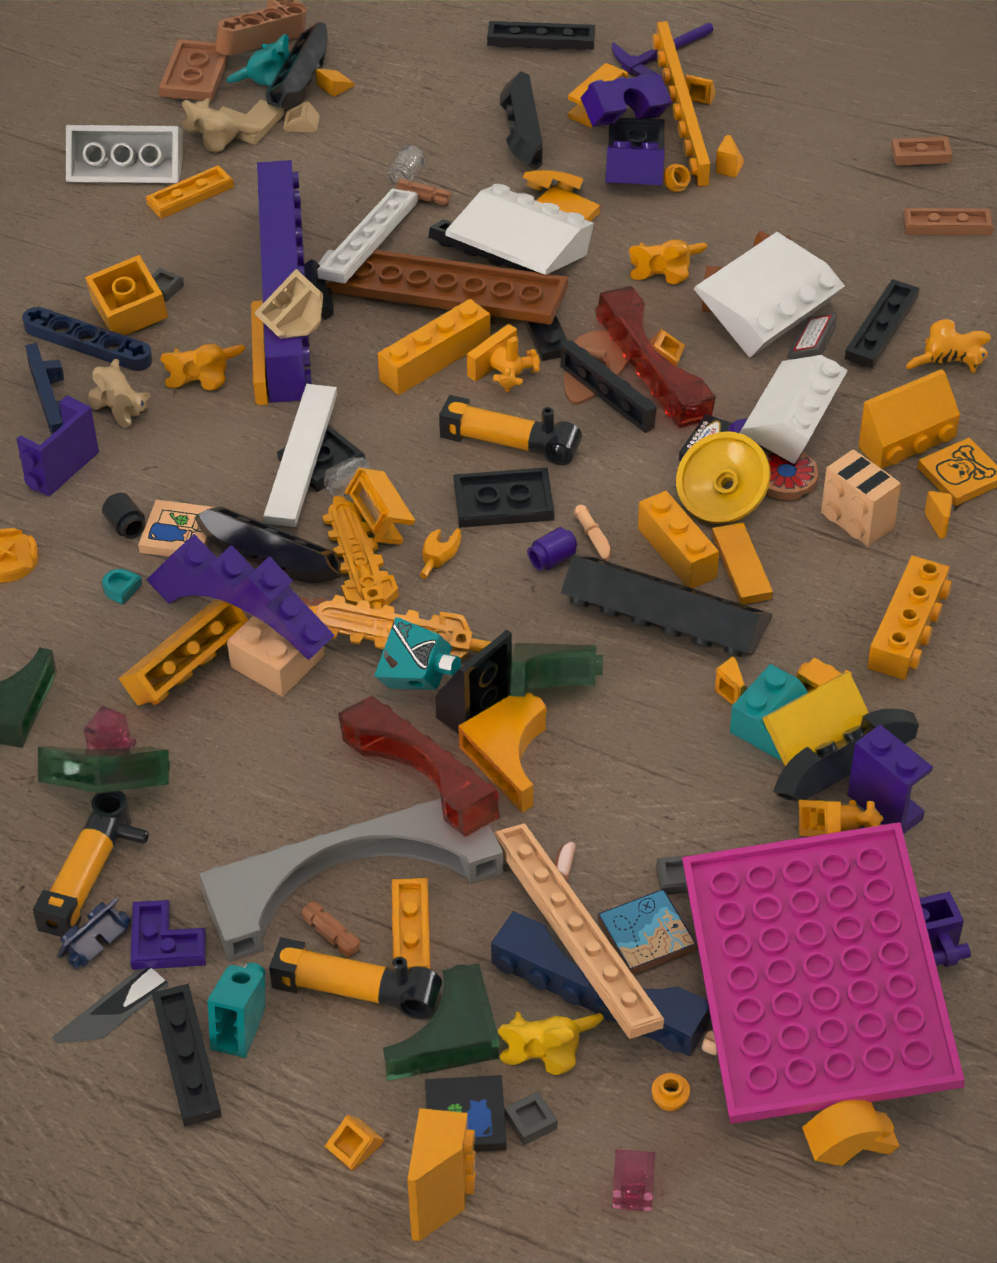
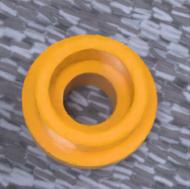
(682, 176)
(670, 1100)

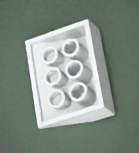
(522, 229)
(768, 291)

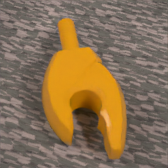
(436, 553)

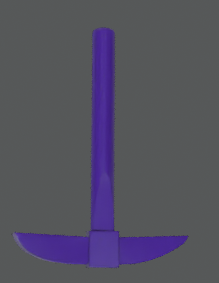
(635, 64)

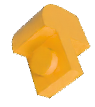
(847, 1129)

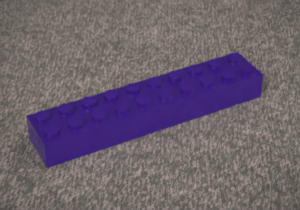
(280, 255)

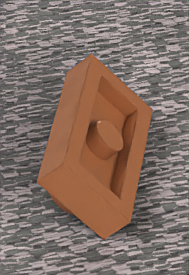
(921, 151)

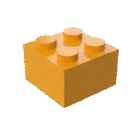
(127, 296)

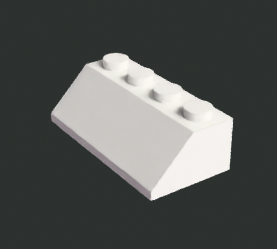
(123, 154)
(793, 405)

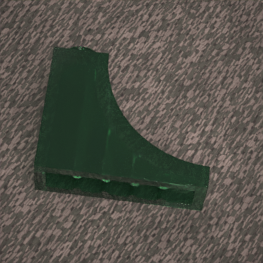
(552, 665)
(23, 697)
(103, 768)
(456, 1035)

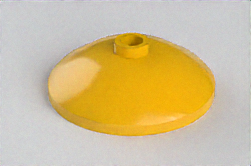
(711, 465)

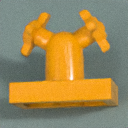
(501, 353)
(828, 817)

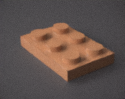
(193, 71)

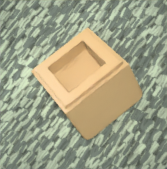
(301, 119)

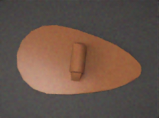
(606, 352)

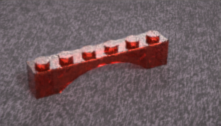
(680, 393)
(379, 732)

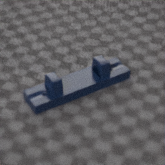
(44, 374)

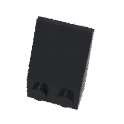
(477, 684)

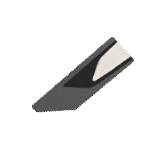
(113, 1007)

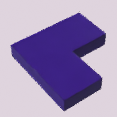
(158, 946)

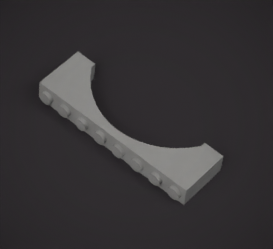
(251, 891)

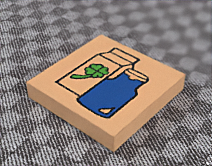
(170, 527)

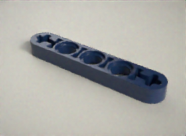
(43, 323)

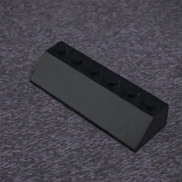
(665, 604)

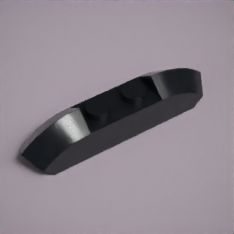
(302, 61)
(524, 129)
(302, 558)
(813, 772)

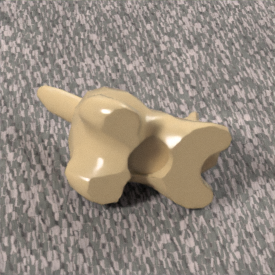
(215, 125)
(116, 393)

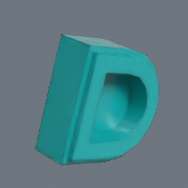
(120, 585)

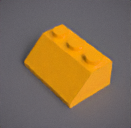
(909, 420)
(440, 1170)

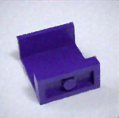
(64, 452)
(885, 774)

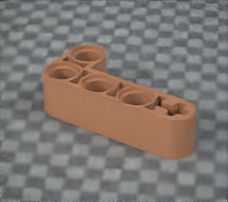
(260, 27)

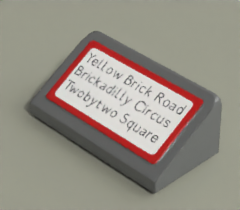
(813, 336)

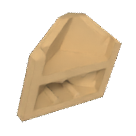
(292, 308)

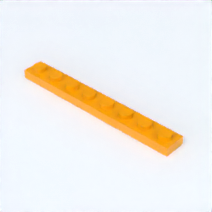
(682, 105)

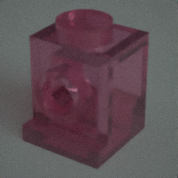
(108, 730)
(633, 1180)

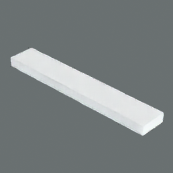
(367, 236)
(300, 455)

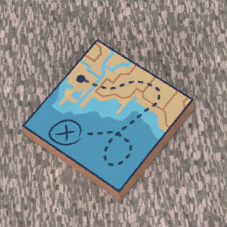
(647, 932)

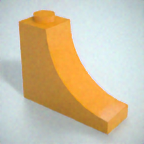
(498, 740)

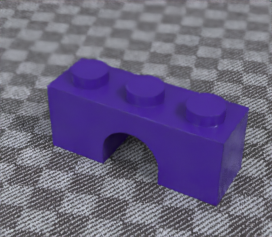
(608, 100)

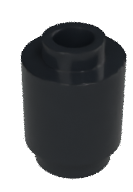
(124, 515)

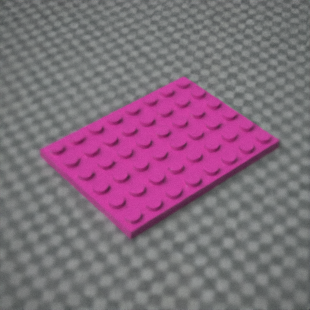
(819, 973)

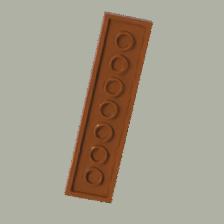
(450, 283)

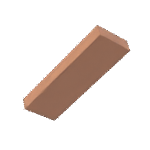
(947, 221)

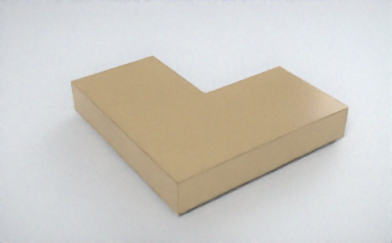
(261, 114)

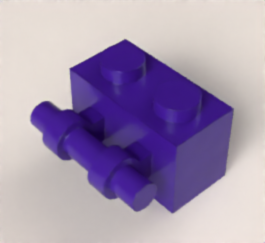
(635, 164)
(944, 929)

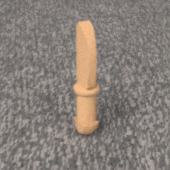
(593, 531)

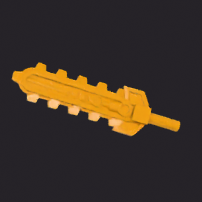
(360, 562)
(371, 624)

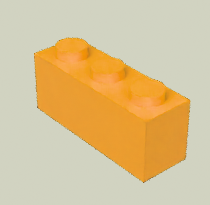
(678, 539)

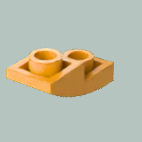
(542, 178)

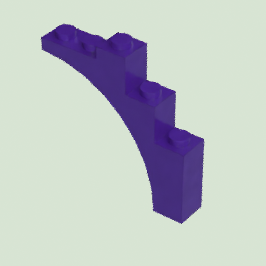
(232, 579)

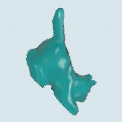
(264, 63)

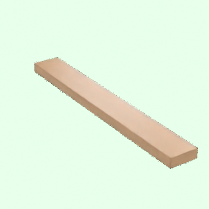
(579, 932)

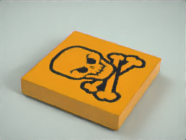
(960, 471)

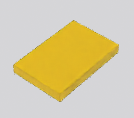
(816, 717)

